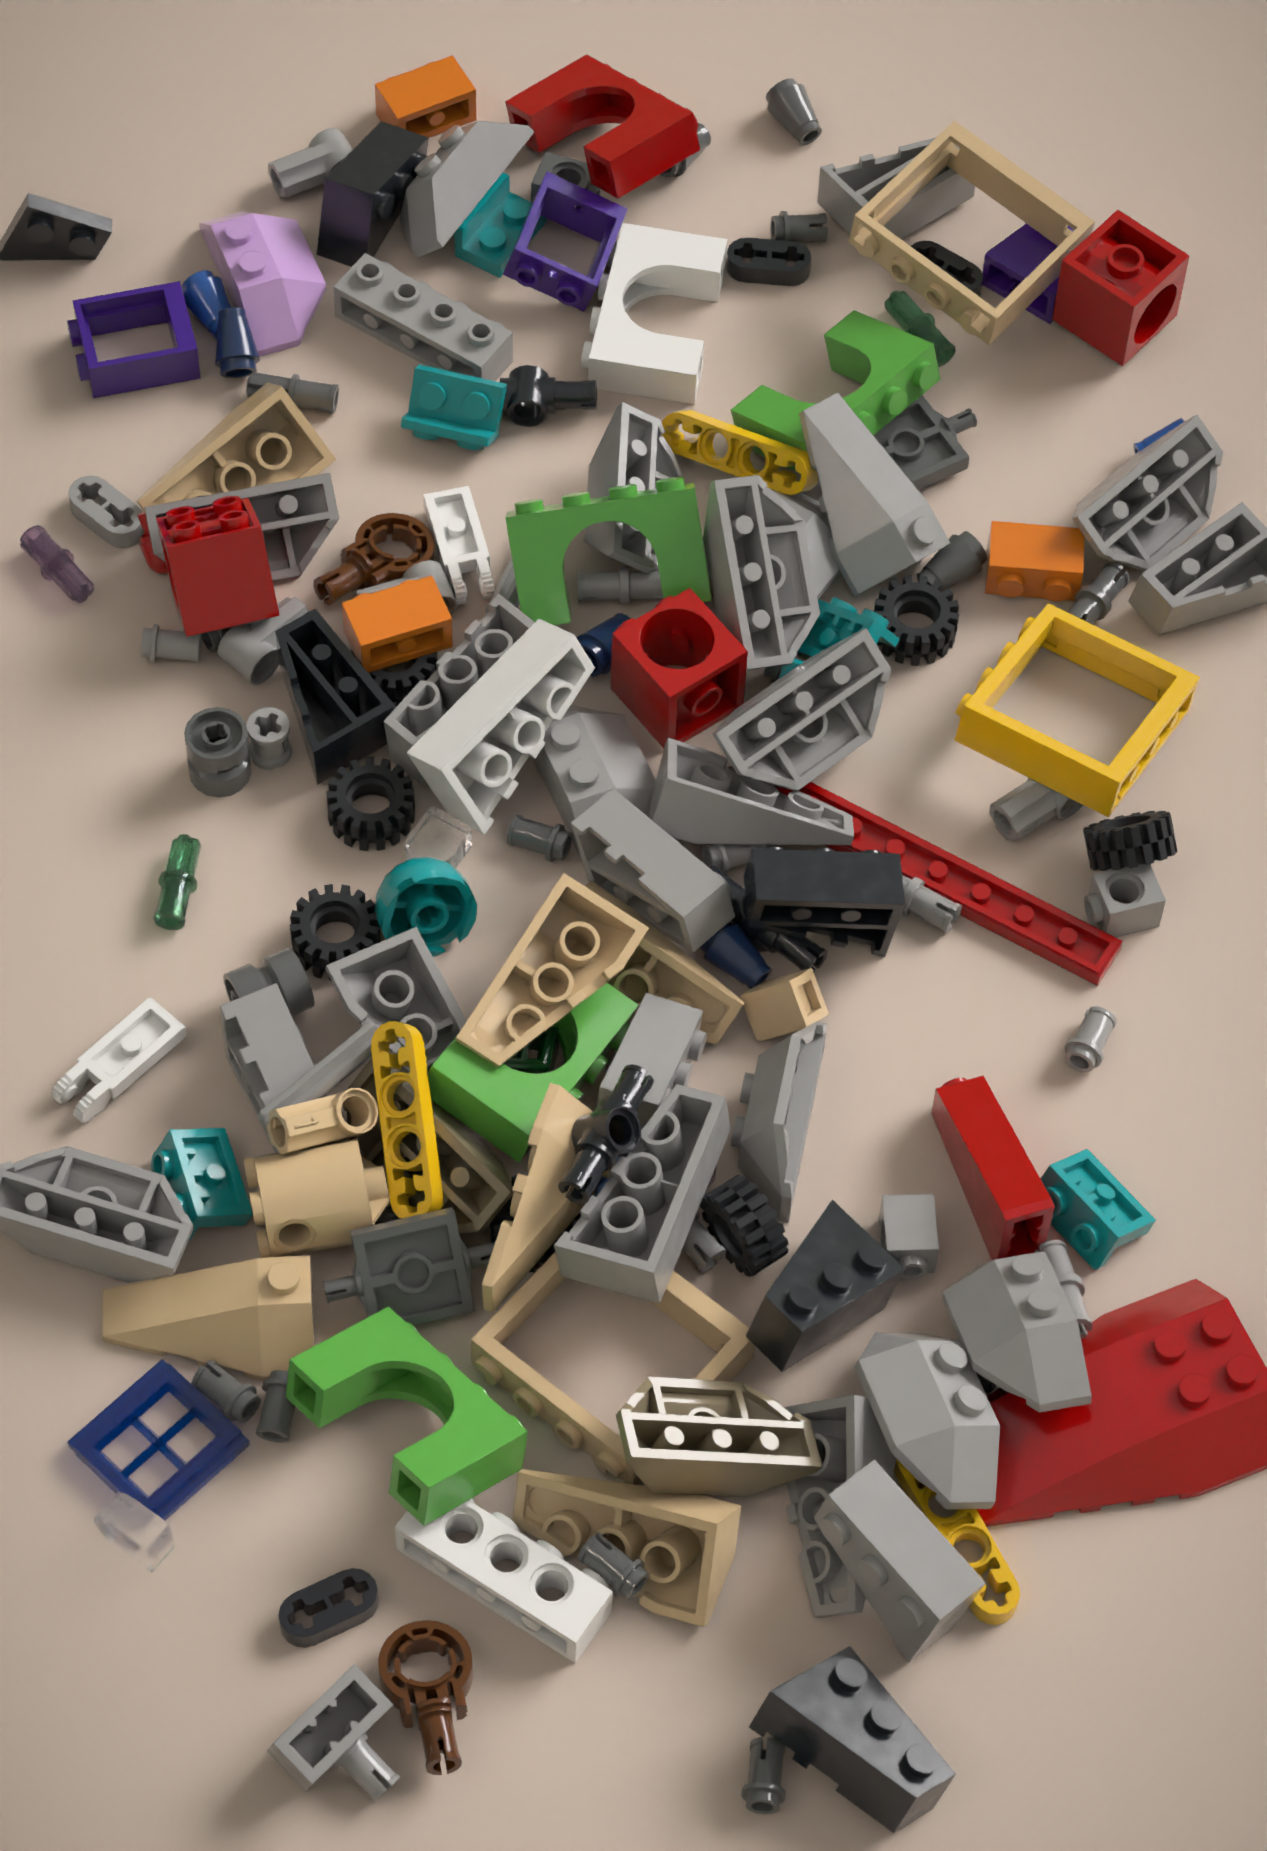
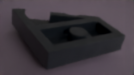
(53, 232)

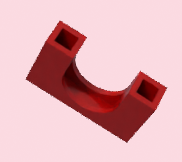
(587, 93)

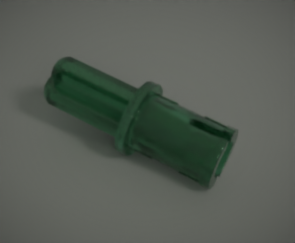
(918, 323)
(177, 883)

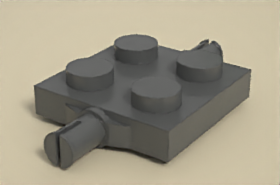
(926, 442)
(412, 1267)

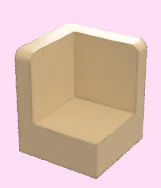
(784, 1004)

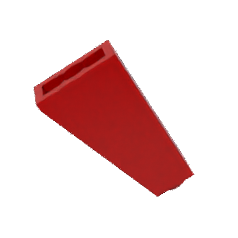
(992, 1168)

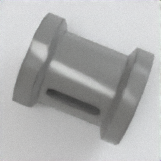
(269, 738)

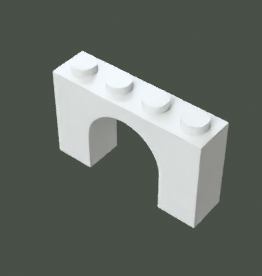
(642, 266)

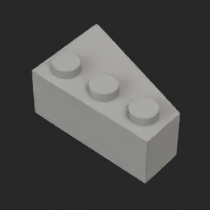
(898, 1559)

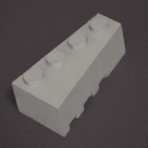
(646, 1208)

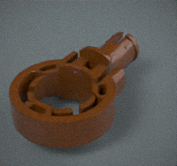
(367, 565)
(431, 1697)

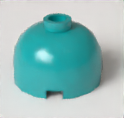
(429, 897)

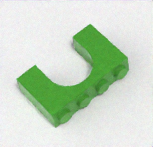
(887, 362)
(543, 533)
(505, 1101)
(393, 1361)

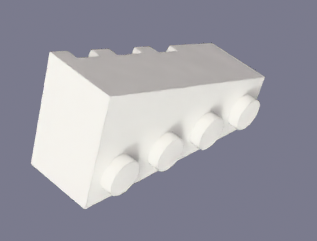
(501, 722)

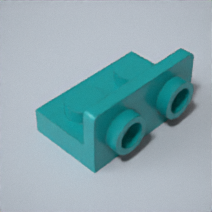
(493, 227)
(454, 407)
(840, 621)
(203, 1176)
(1093, 1208)

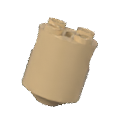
(314, 1197)

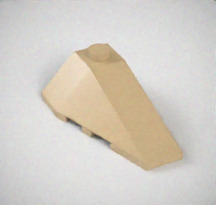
(251, 447)
(557, 964)
(537, 1204)
(679, 1537)

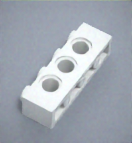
(560, 1624)

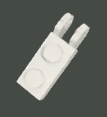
(459, 540)
(120, 1058)

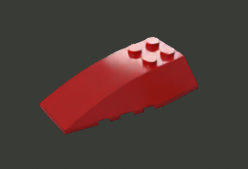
(1168, 1413)

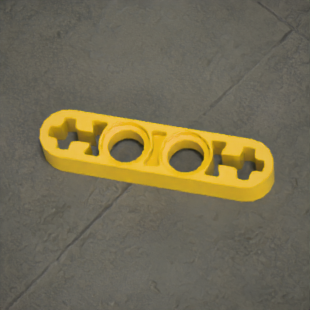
(740, 445)
(415, 1119)
(970, 1526)

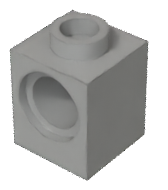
(1133, 885)
(910, 1232)

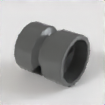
(217, 752)
(277, 968)

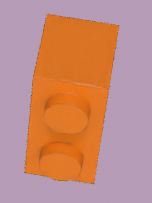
(427, 98)
(1034, 561)
(397, 624)

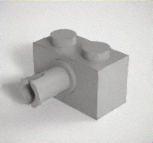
(335, 1735)

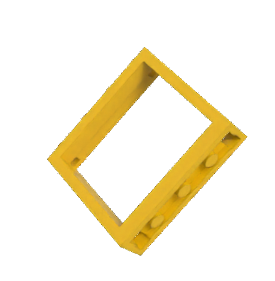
(1051, 761)

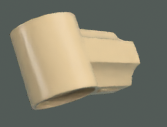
(321, 1120)

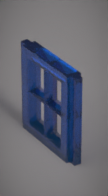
(126, 1411)

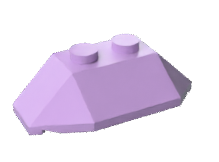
(267, 274)

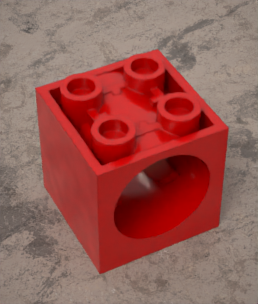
(1120, 287)
(217, 565)
(678, 700)

